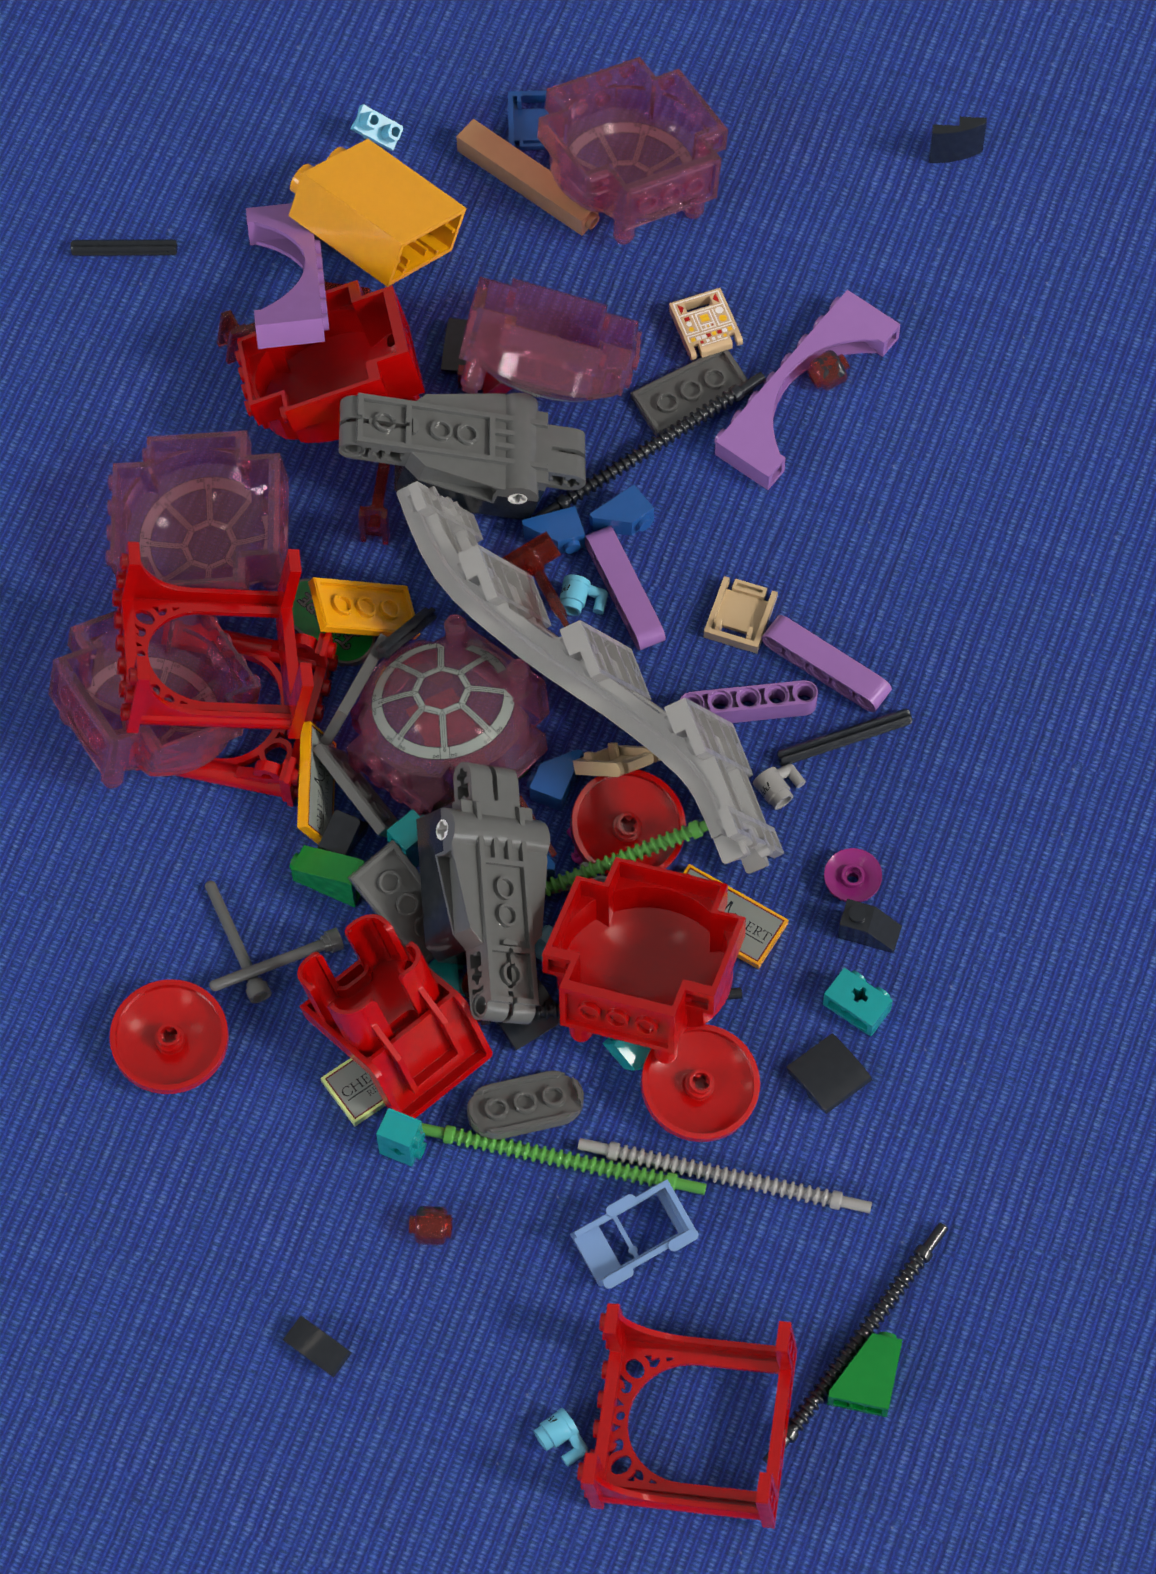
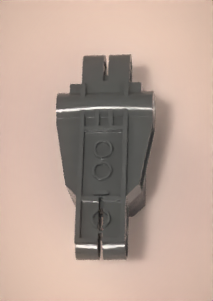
(475, 448)
(486, 890)

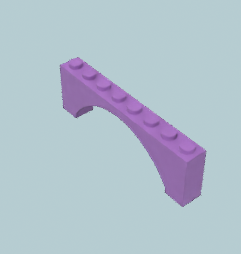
(302, 312)
(846, 329)

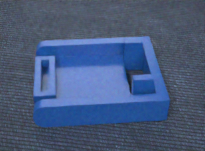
(524, 122)

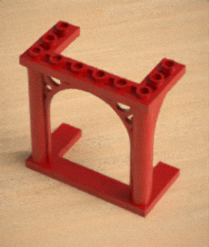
(146, 594)
(634, 1342)

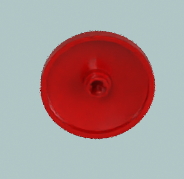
(625, 812)
(169, 1036)
(705, 1089)

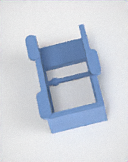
(598, 1252)

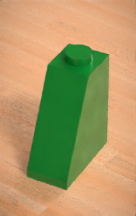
(326, 873)
(869, 1377)

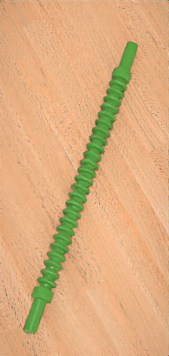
(694, 830)
(450, 1134)

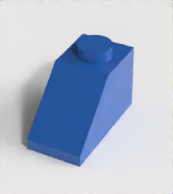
(624, 513)
(562, 526)
(554, 780)

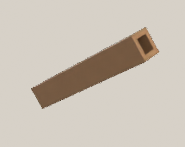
(522, 175)

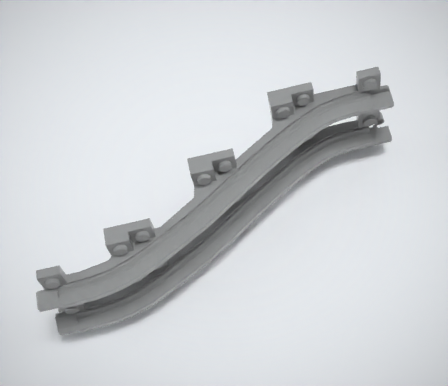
(597, 671)

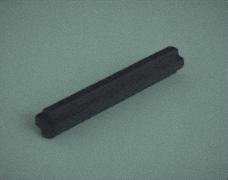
(116, 247)
(406, 632)

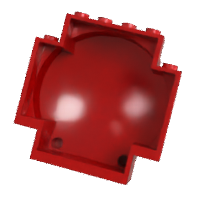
(364, 351)
(643, 955)

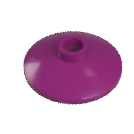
(853, 863)

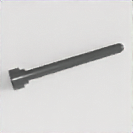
(330, 941)
(257, 989)

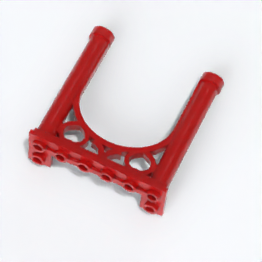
(267, 775)

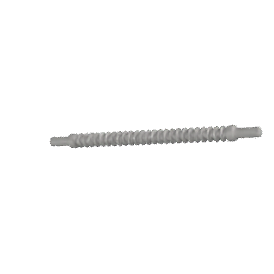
(834, 1200)

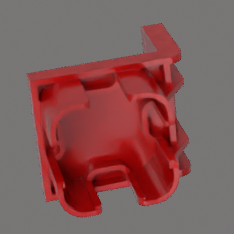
(394, 1017)

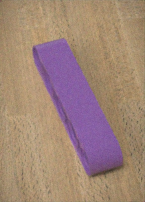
(624, 588)
(826, 663)
(760, 696)

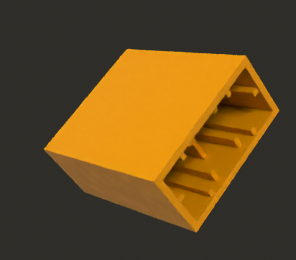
(375, 211)

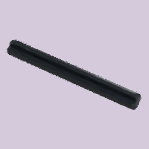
(844, 737)

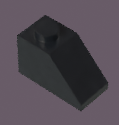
(868, 926)

